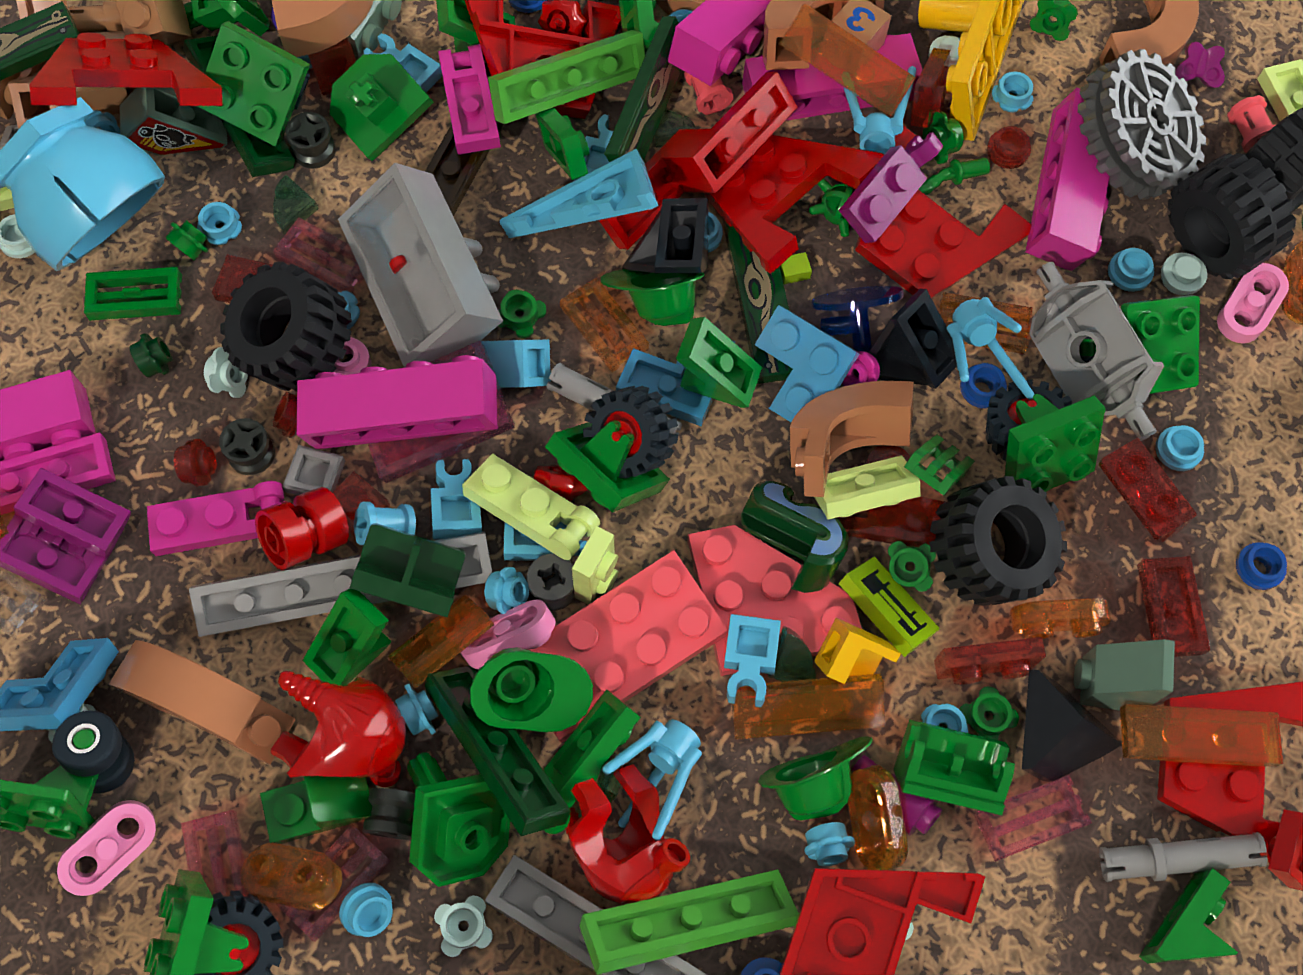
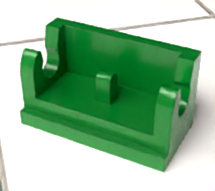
(954, 767)

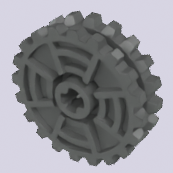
(1141, 124)

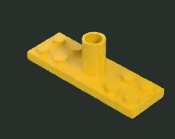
(981, 49)

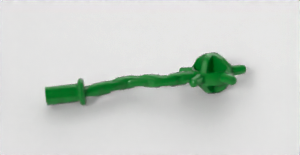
(837, 195)

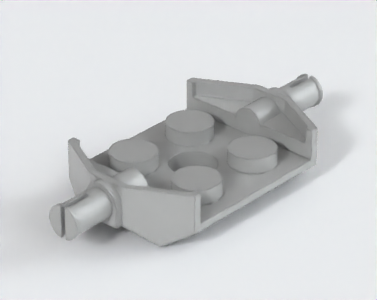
(1121, 368)

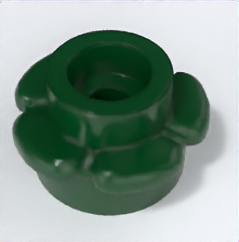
(151, 355)

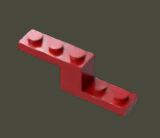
(708, 157)

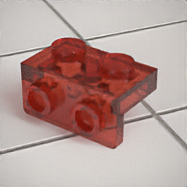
(1147, 490)

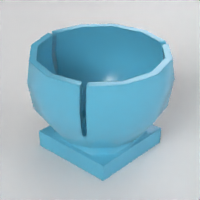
(74, 182)

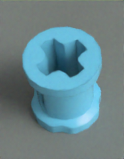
(398, 518)

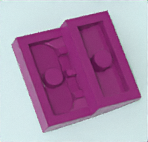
(61, 535)

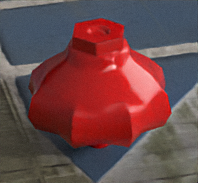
(562, 17)
(559, 481)

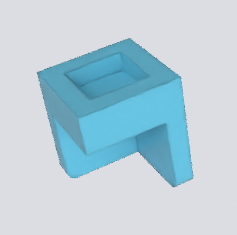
(520, 362)

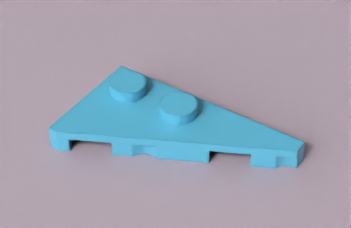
(604, 193)

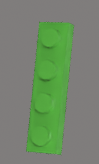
(566, 76)
(687, 921)

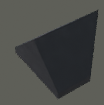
(674, 239)
(915, 344)
(1060, 731)

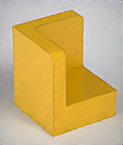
(852, 652)

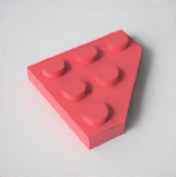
(756, 581)

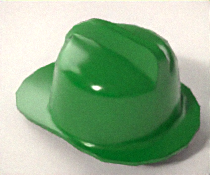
(658, 296)
(531, 691)
(817, 782)

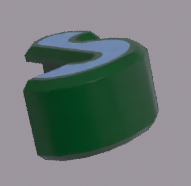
(798, 530)

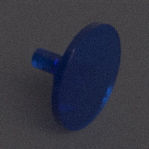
(858, 302)

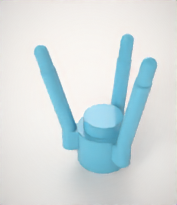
(877, 129)
(977, 325)
(672, 749)

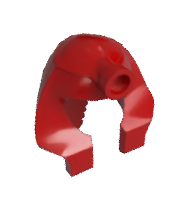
(356, 731)
(633, 863)

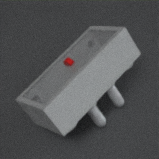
(420, 266)

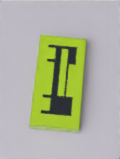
(889, 606)

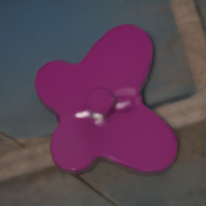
(1202, 64)

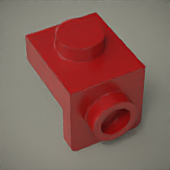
(1286, 850)

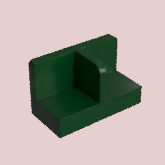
(408, 569)

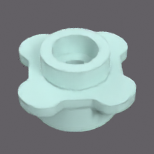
(223, 376)
(449, 919)

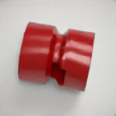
(297, 529)

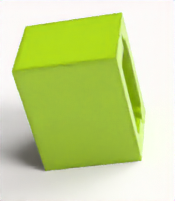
(796, 268)

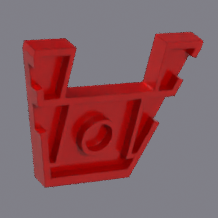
(513, 46)
(124, 62)
(775, 181)
(933, 248)
(1228, 795)
(861, 917)

